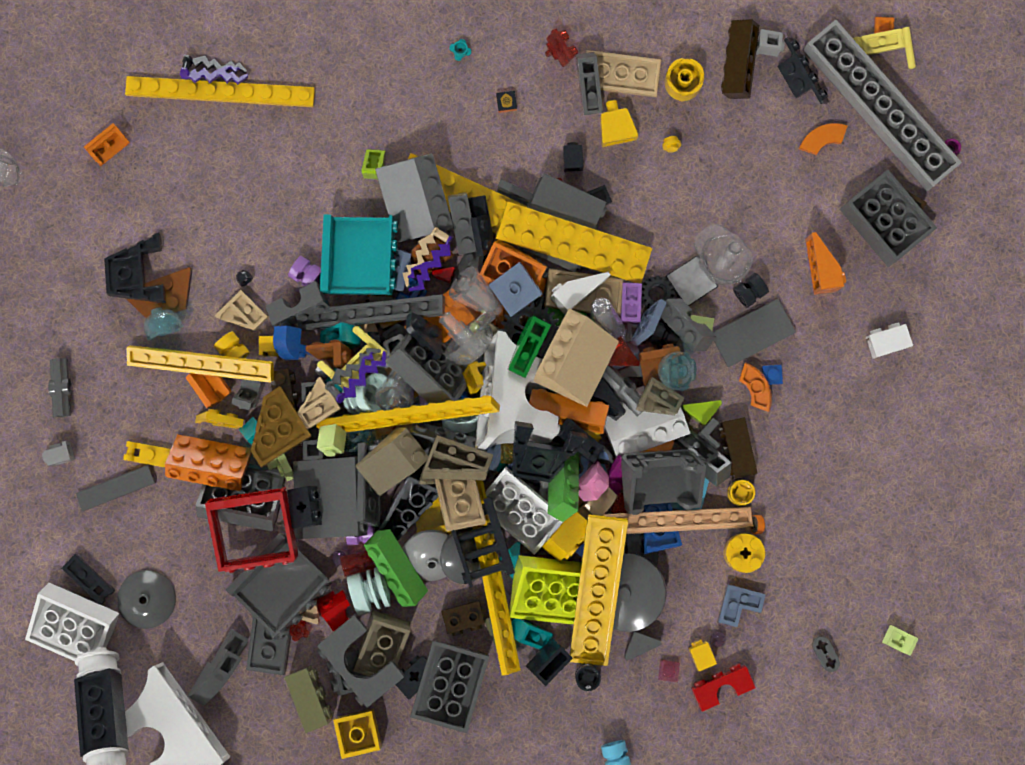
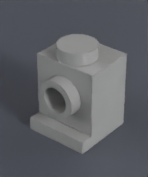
(770, 43)
(58, 454)

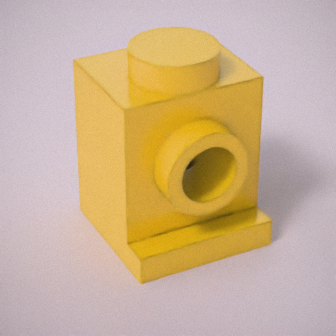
(266, 346)

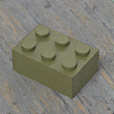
(309, 698)

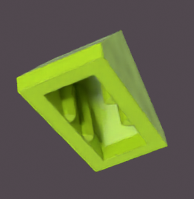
(372, 160)
(702, 411)

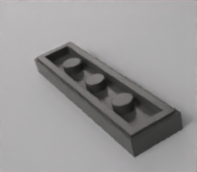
(115, 488)

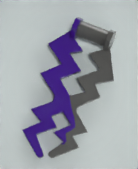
(362, 368)

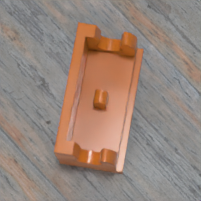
(106, 144)

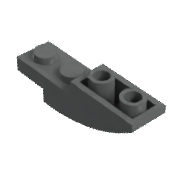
(220, 670)

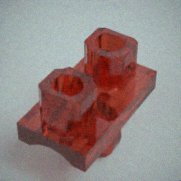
(558, 48)
(356, 563)

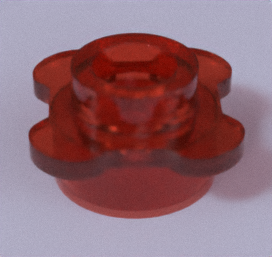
(303, 631)

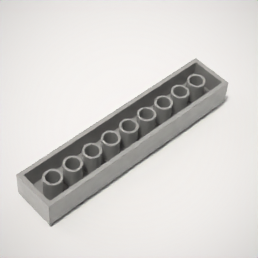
(881, 105)

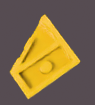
(213, 416)

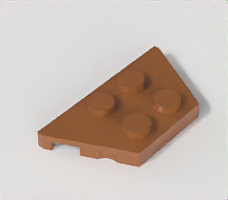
(176, 293)

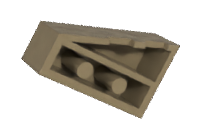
(456, 461)

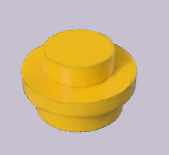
(671, 144)

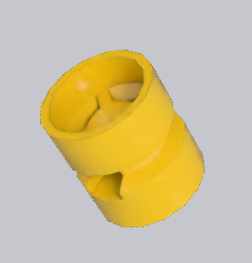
(229, 346)
(741, 492)

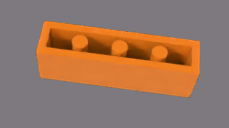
(589, 418)

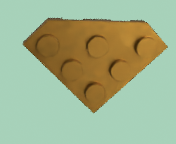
(277, 428)

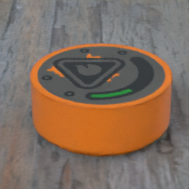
(759, 524)

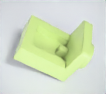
(900, 640)

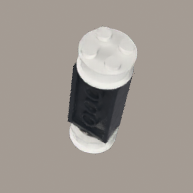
(100, 708)

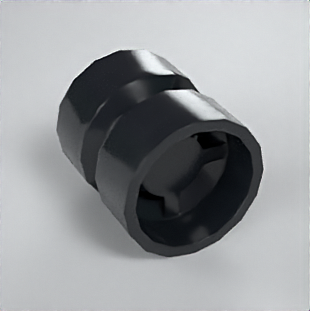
(752, 289)
(663, 335)
(587, 677)

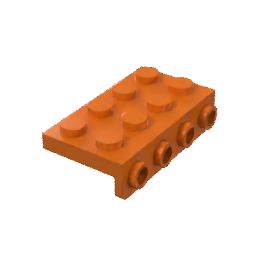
(207, 462)

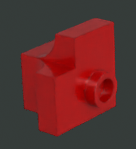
(333, 608)

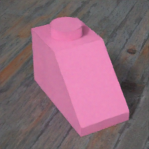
(593, 482)

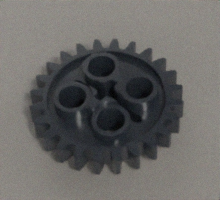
(531, 311)

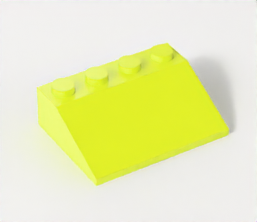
(545, 589)

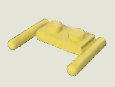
(888, 41)
(355, 360)

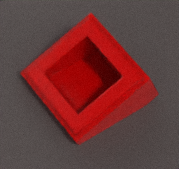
(444, 274)

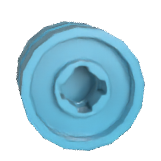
(615, 753)

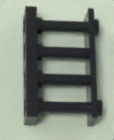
(497, 546)

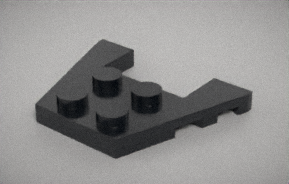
(126, 273)
(541, 460)

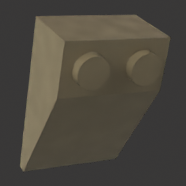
(392, 460)
(381, 643)

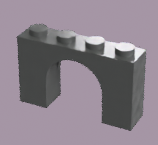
(367, 688)

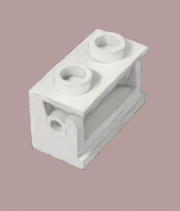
(889, 340)

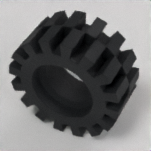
(656, 282)

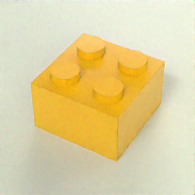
(564, 540)
(357, 733)

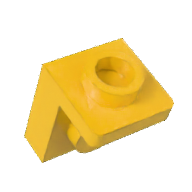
(473, 377)

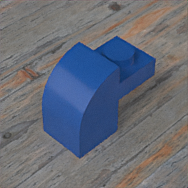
(287, 343)

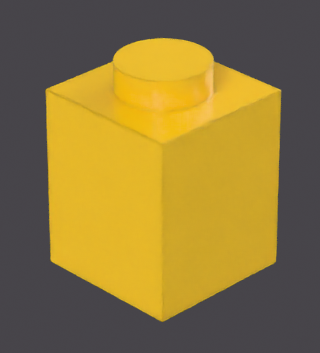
(702, 655)

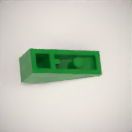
(528, 346)

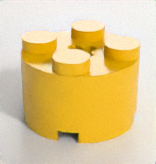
(684, 69)
(755, 555)

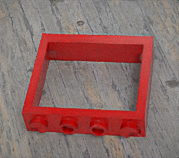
(250, 563)

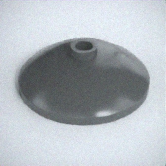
(450, 557)
(159, 597)

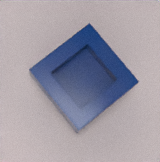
(773, 374)

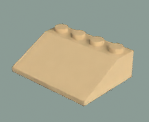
(576, 358)

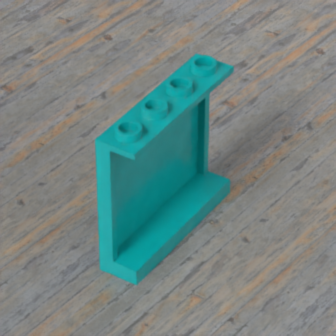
(358, 255)

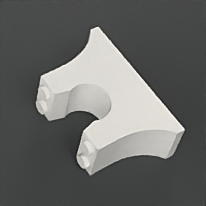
(510, 393)
(171, 712)

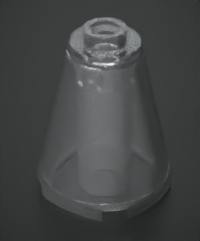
(474, 292)
(607, 318)
(394, 393)

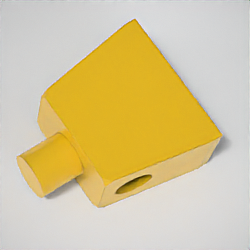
(616, 125)

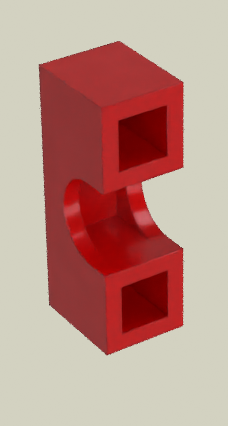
(706, 692)

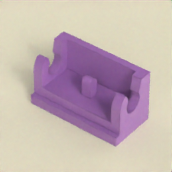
(631, 303)

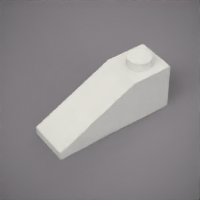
(576, 290)

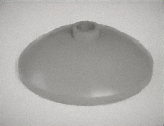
(423, 549)

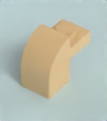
(598, 506)

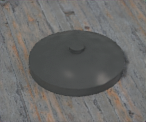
(640, 594)

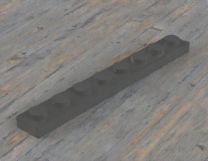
(376, 312)

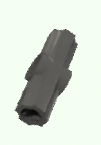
(60, 387)
(622, 388)

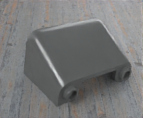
(662, 479)

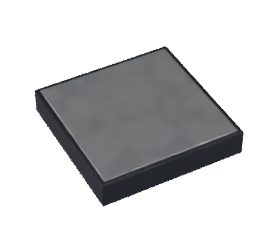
(690, 282)

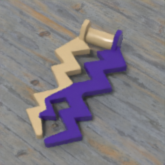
(424, 266)

